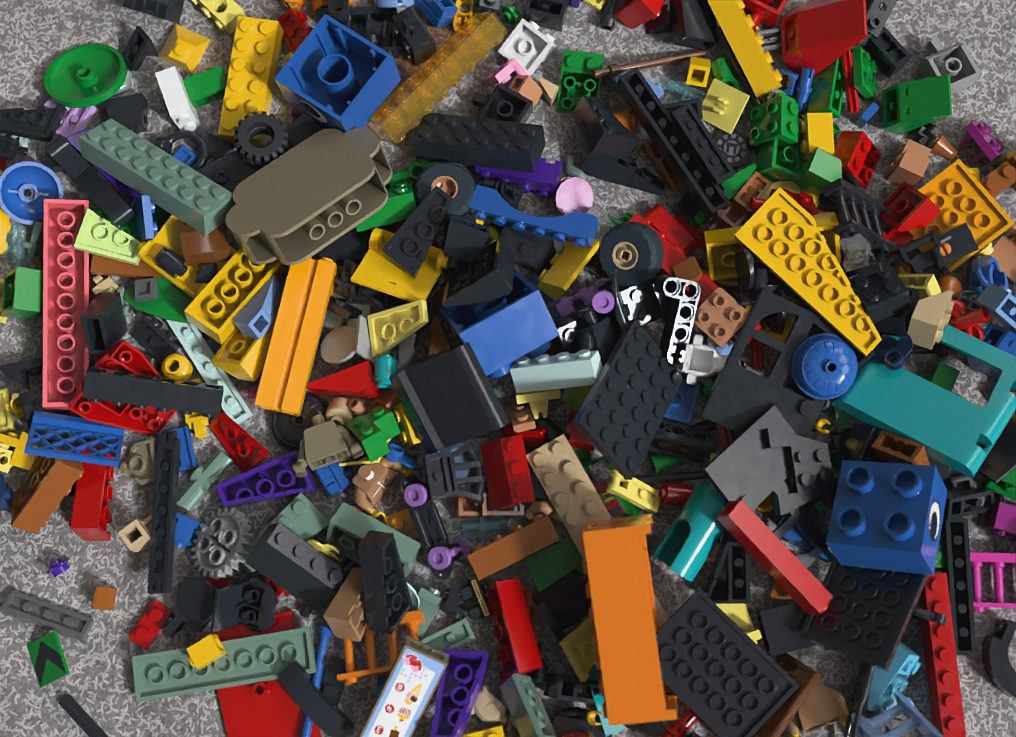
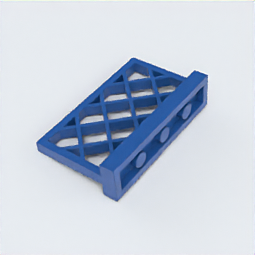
(74, 430)

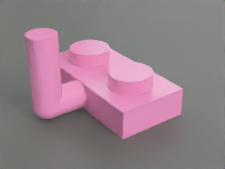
(502, 73)

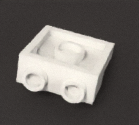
(528, 46)

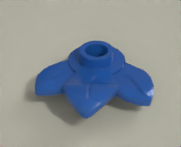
(398, 454)

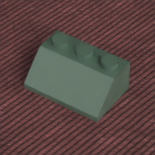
(526, 707)

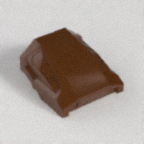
(204, 249)

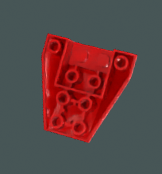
(821, 32)
(127, 359)

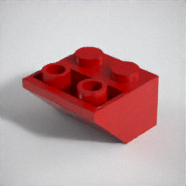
(857, 155)

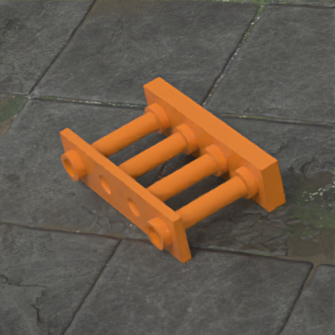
(410, 620)

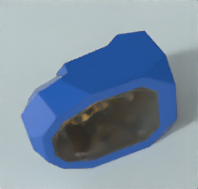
(789, 81)

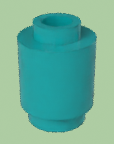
(384, 368)

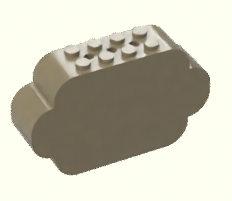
(310, 196)

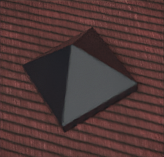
(205, 272)

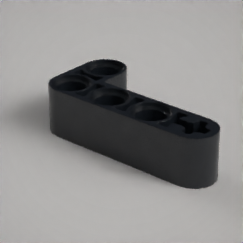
(673, 319)

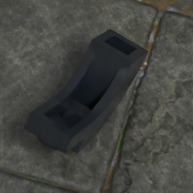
(996, 657)

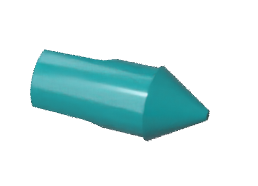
(693, 532)

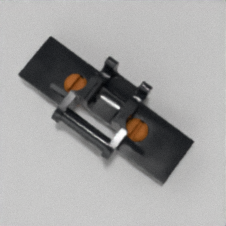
(946, 249)

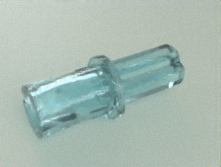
(684, 90)
(18, 250)

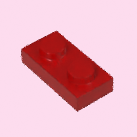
(150, 624)

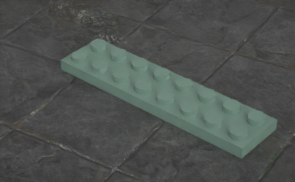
(246, 662)

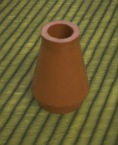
(943, 147)

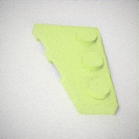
(106, 240)

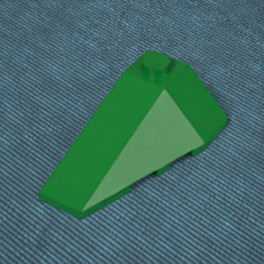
(779, 159)

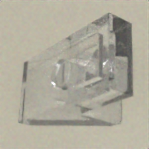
(856, 252)

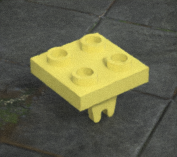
(538, 400)

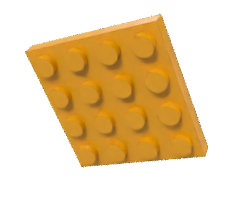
(961, 201)

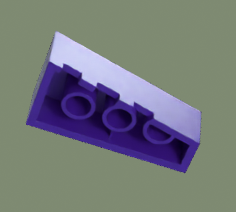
(541, 181)
(266, 483)
(458, 691)

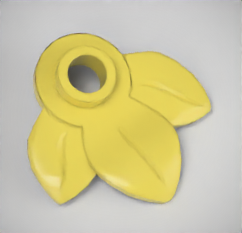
(326, 549)

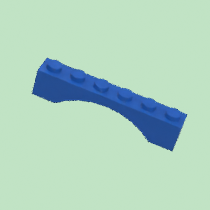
(573, 227)

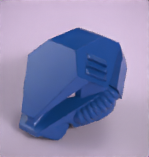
(984, 271)

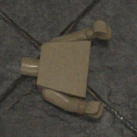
(324, 446)

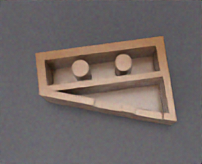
(347, 610)

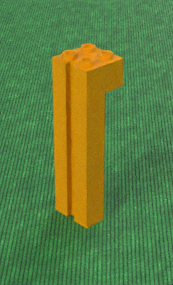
(296, 336)

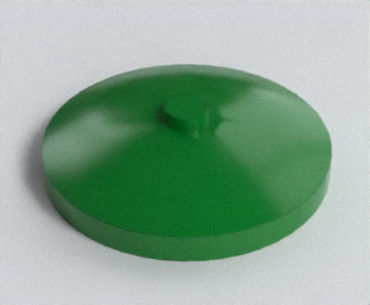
(85, 75)

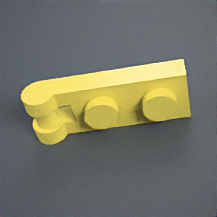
(634, 492)

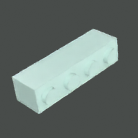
(556, 371)

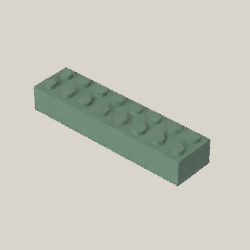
(157, 174)

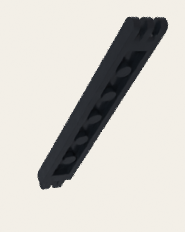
(164, 514)

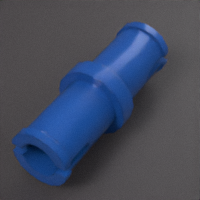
(804, 88)

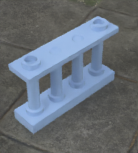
(904, 706)

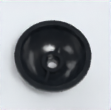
(287, 431)

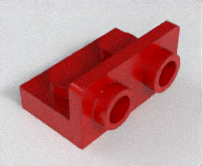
(294, 28)

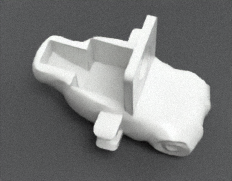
(700, 360)

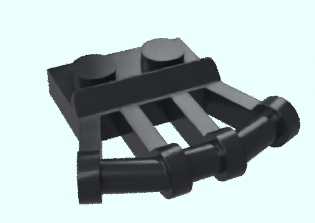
(442, 478)

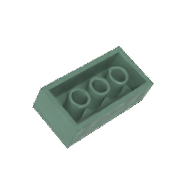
(350, 527)

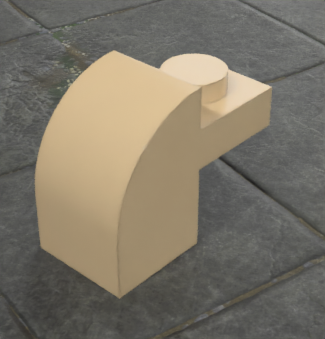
(137, 534)

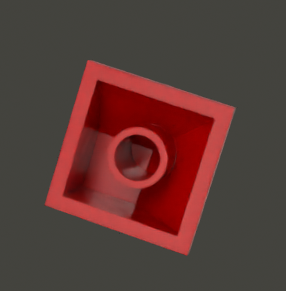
(909, 209)

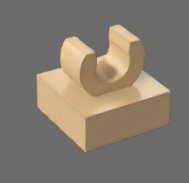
(104, 285)

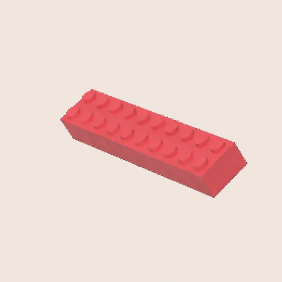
(64, 300)

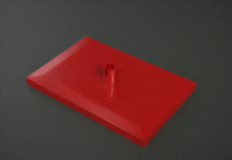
(263, 706)

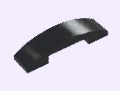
(313, 702)

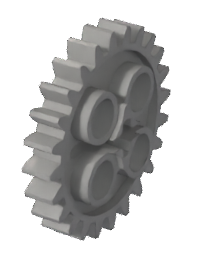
(211, 554)

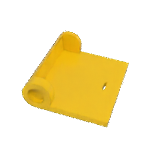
(170, 238)
(386, 276)

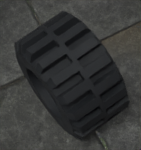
(257, 125)

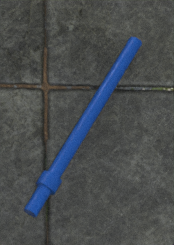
(324, 632)

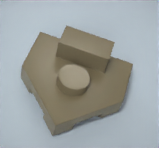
(141, 462)

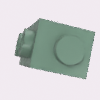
(429, 605)

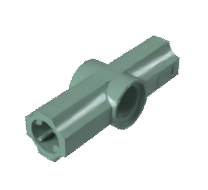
(204, 479)

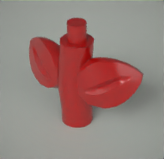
(968, 321)

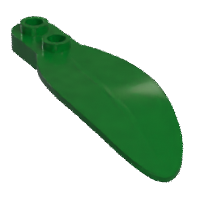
(170, 302)

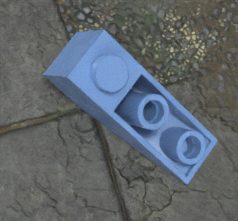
(261, 310)

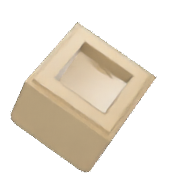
(550, 90)

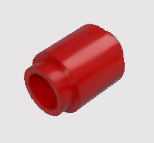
(674, 494)

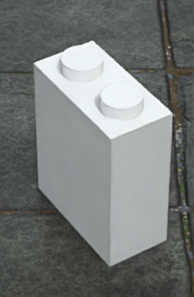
(177, 99)

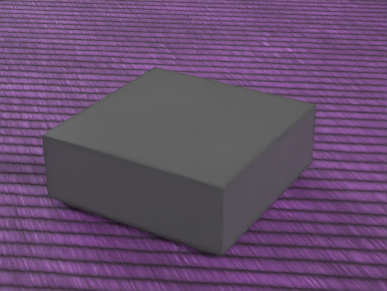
(145, 289)

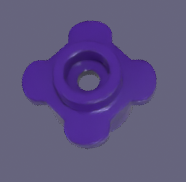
(58, 567)

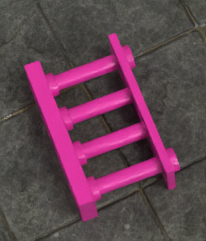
(997, 562)

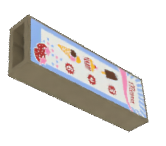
(406, 691)

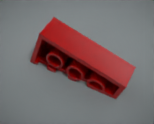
(91, 501)

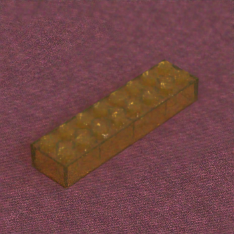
(437, 76)

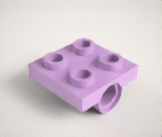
(73, 120)

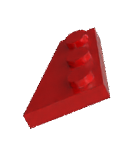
(240, 445)

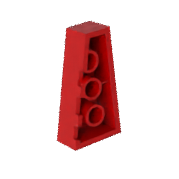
(638, 12)
(513, 628)

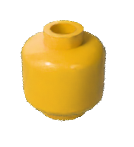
(177, 367)

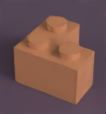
(909, 164)

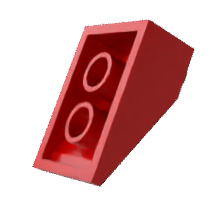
(349, 383)

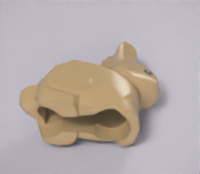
(489, 707)

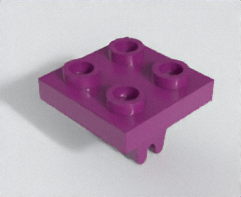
(982, 135)

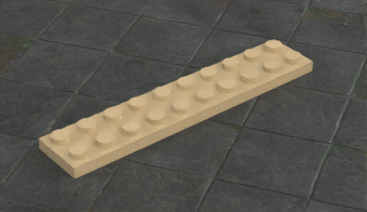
(572, 493)

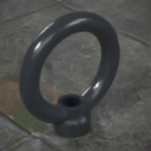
(167, 144)

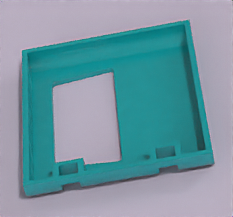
(932, 414)

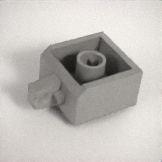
(952, 61)

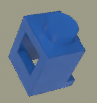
(185, 530)

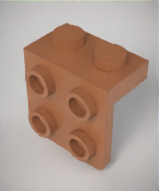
(1005, 253)
(719, 318)

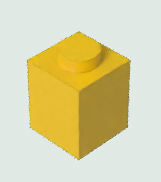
(698, 71)
(206, 651)

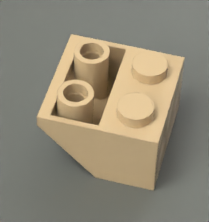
(930, 319)

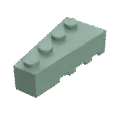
(299, 517)

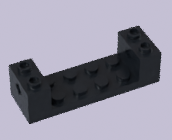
(644, 306)

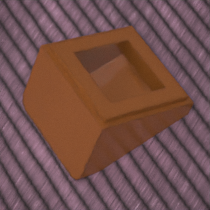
(688, 270)
(104, 598)

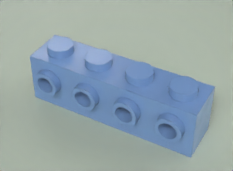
(1000, 303)

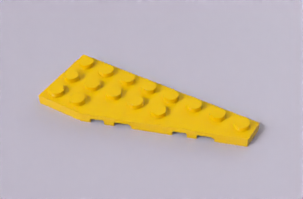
(796, 252)

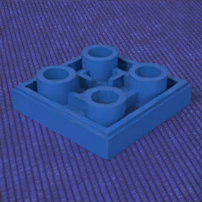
(144, 224)

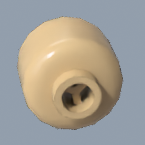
(339, 412)

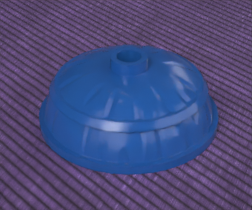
(39, 180)
(811, 364)

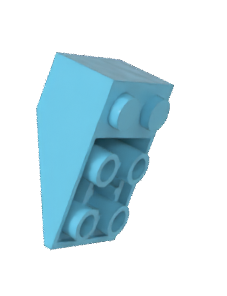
(886, 683)

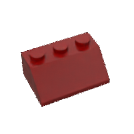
(507, 473)

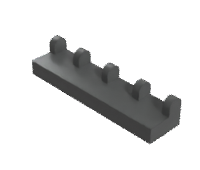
(48, 616)

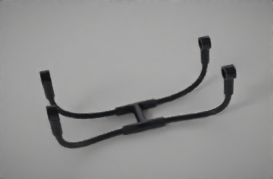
(866, 673)

